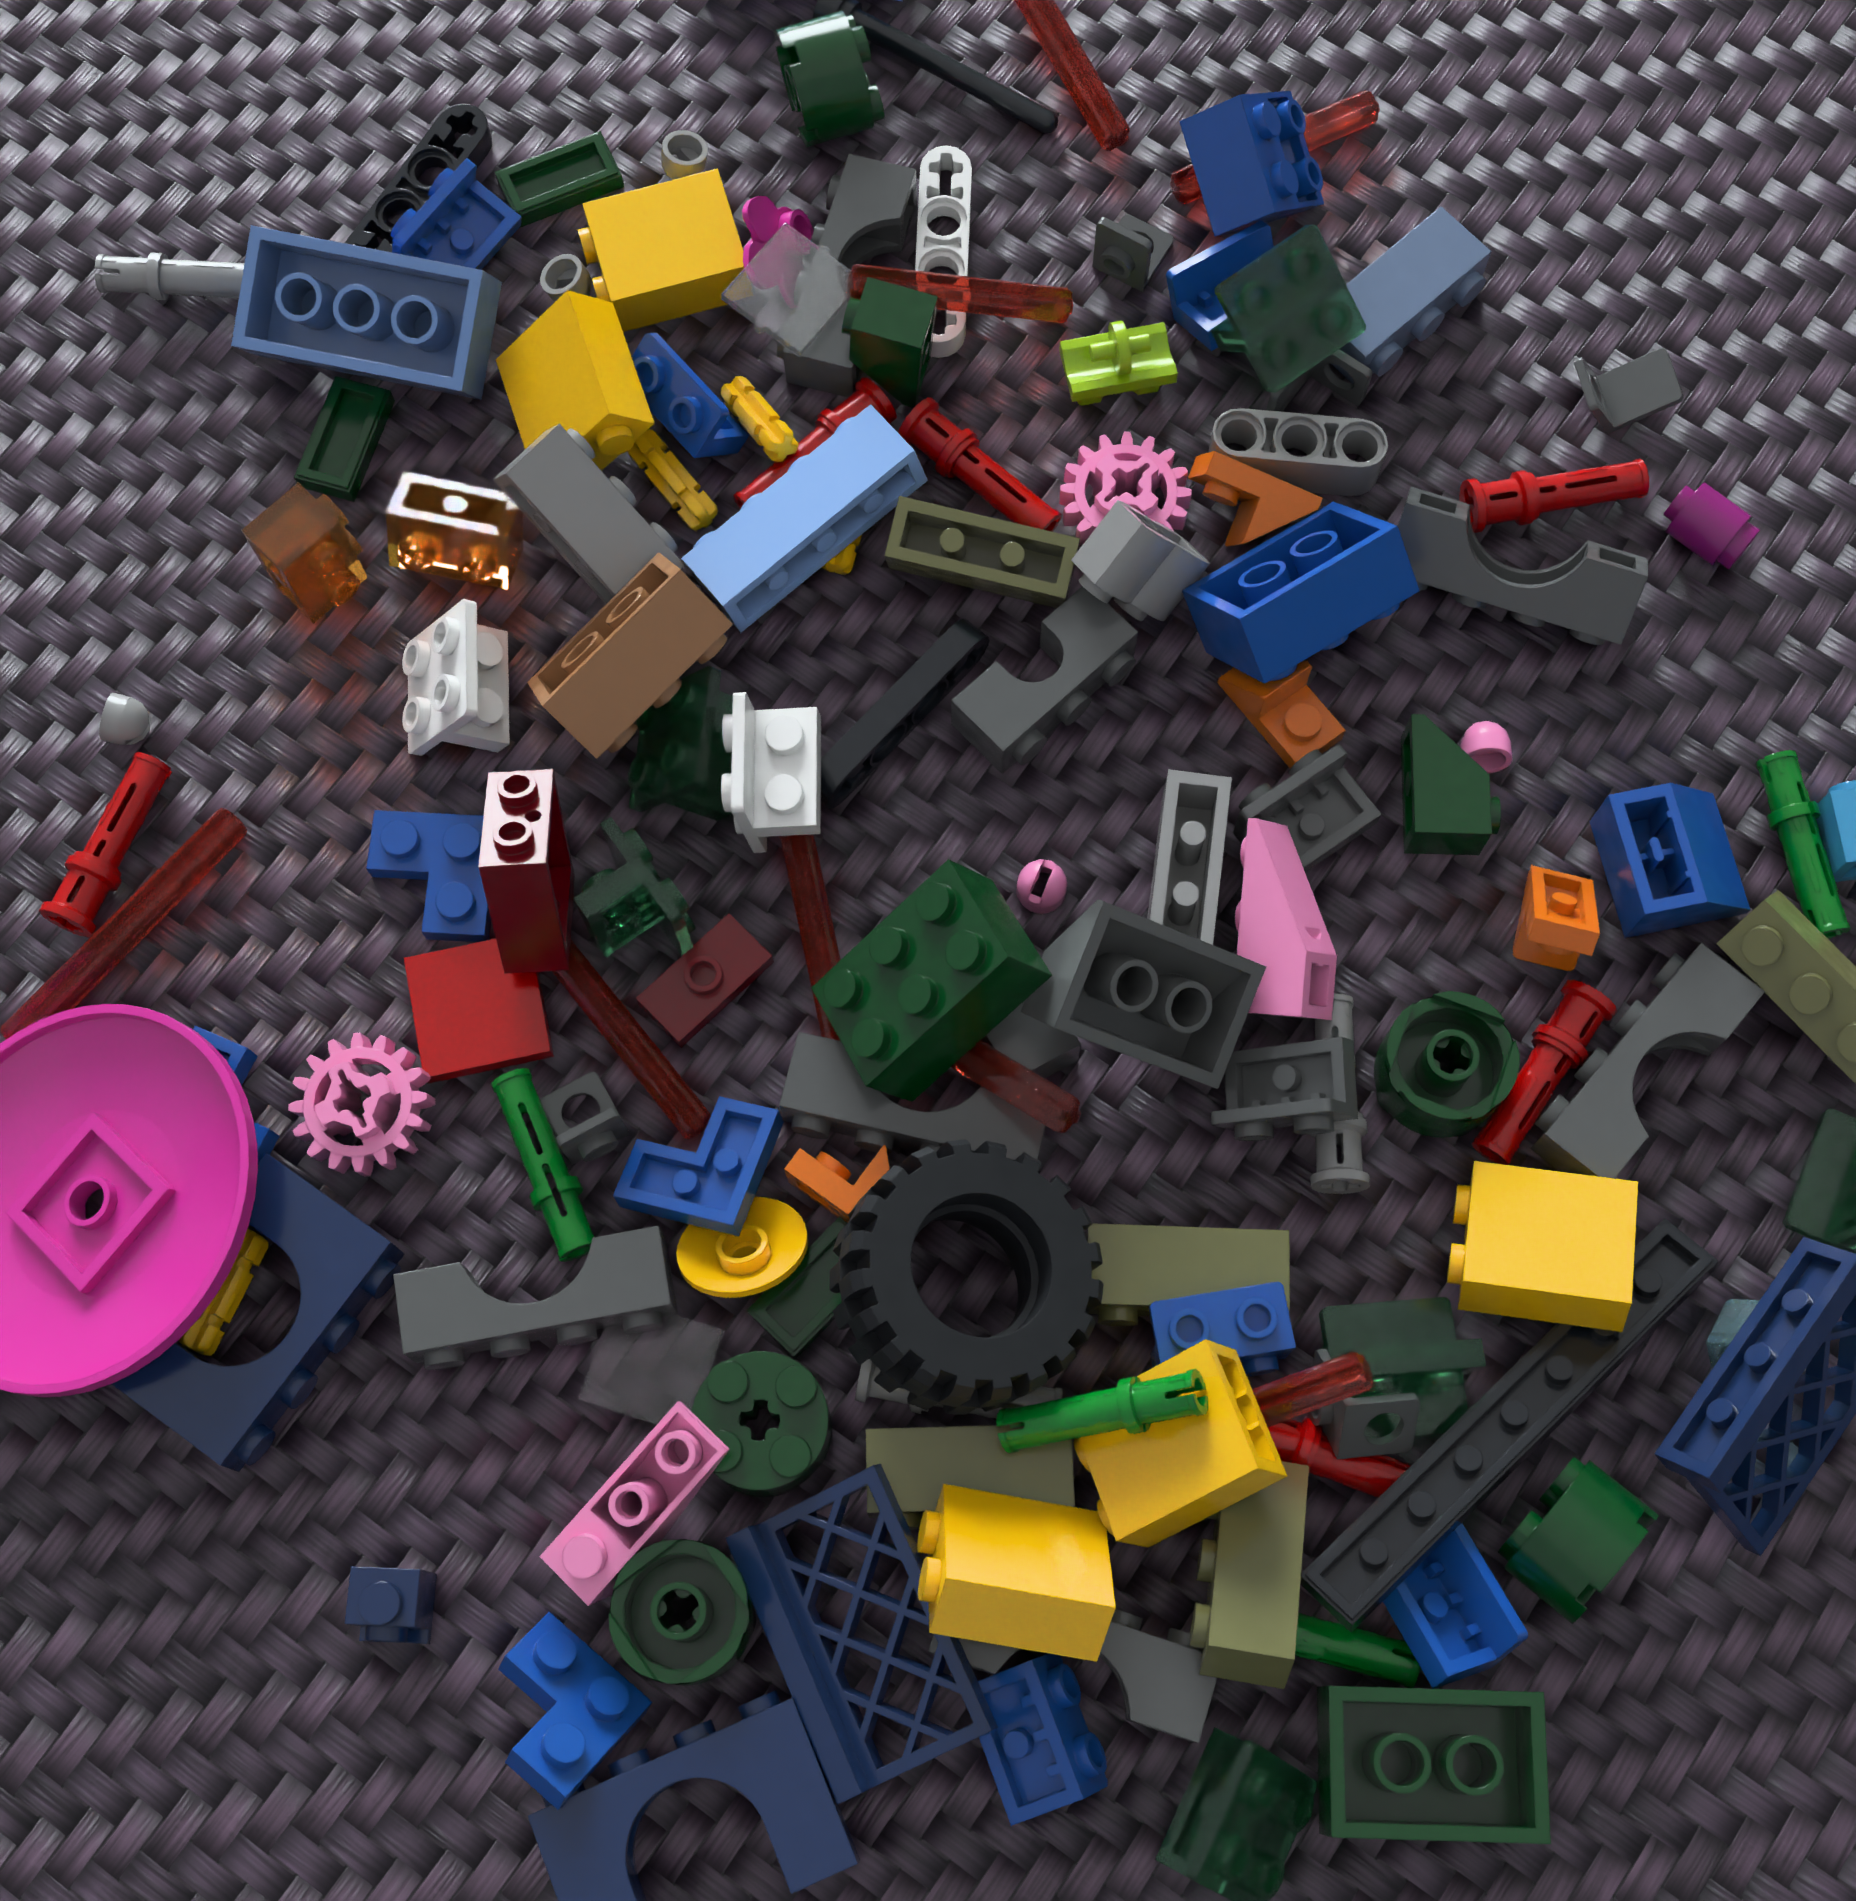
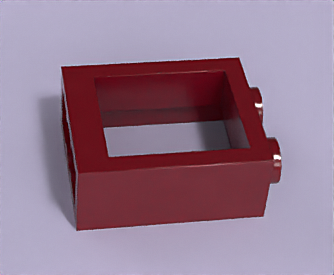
(527, 871)

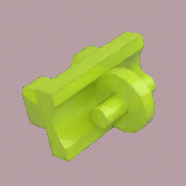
(1118, 362)

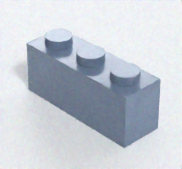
(1413, 288)

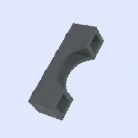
(866, 218)
(1587, 593)
(1693, 1011)
(829, 1096)
(620, 1283)
(1154, 1674)

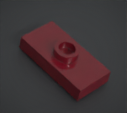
(705, 980)

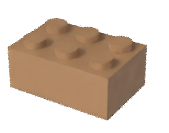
(630, 656)

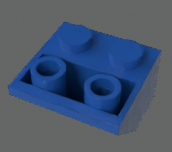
(1252, 160)
(1667, 859)

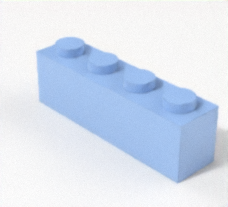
(805, 517)

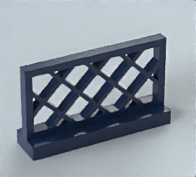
(1757, 1386)
(805, 1649)

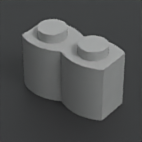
(1138, 563)

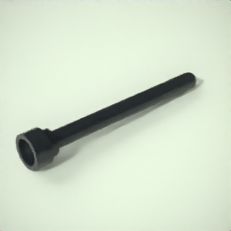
(944, 66)

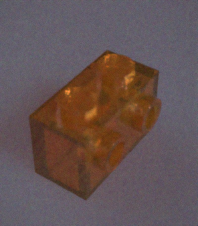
(454, 530)
(307, 551)

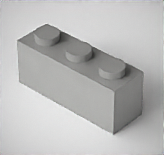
(583, 511)
(1190, 853)

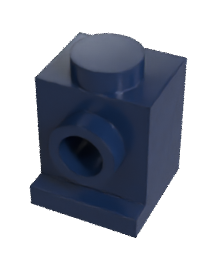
(391, 1604)

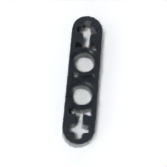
(432, 151)
(900, 710)

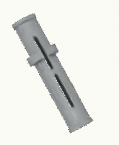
(168, 276)

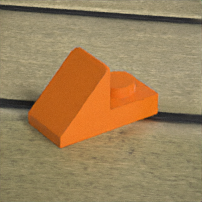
(1264, 499)
(1285, 712)
(1556, 919)
(826, 1180)

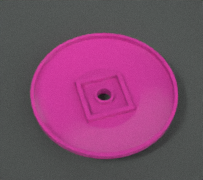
(170, 1139)

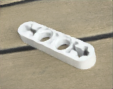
(951, 249)

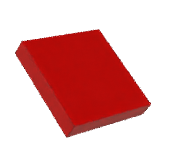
(473, 1013)

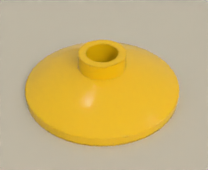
(746, 1264)

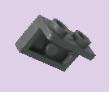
(1317, 805)
(1287, 1087)

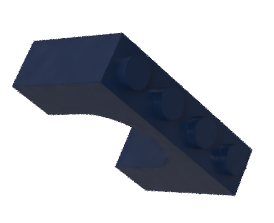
(339, 1269)
(763, 1756)

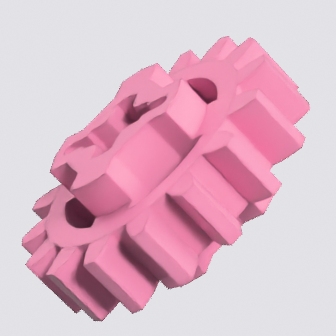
(1126, 475)
(335, 1095)

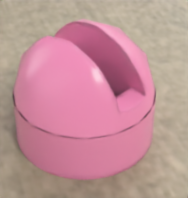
(1488, 746)
(1054, 890)

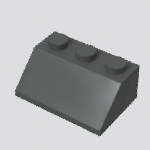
(1147, 992)

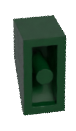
(892, 336)
(1443, 794)

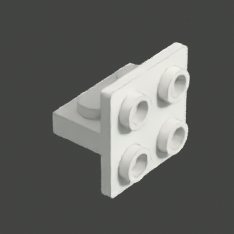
(457, 683)
(773, 771)

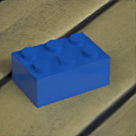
(1301, 591)

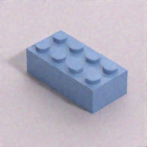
(366, 312)

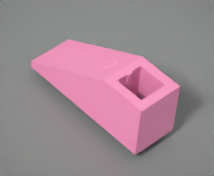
(1283, 927)
(635, 1504)

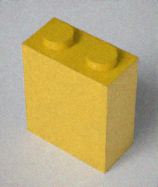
(663, 249)
(578, 374)
(1545, 1245)
(1184, 1465)
(1016, 1573)

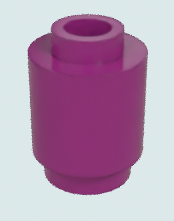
(1710, 525)

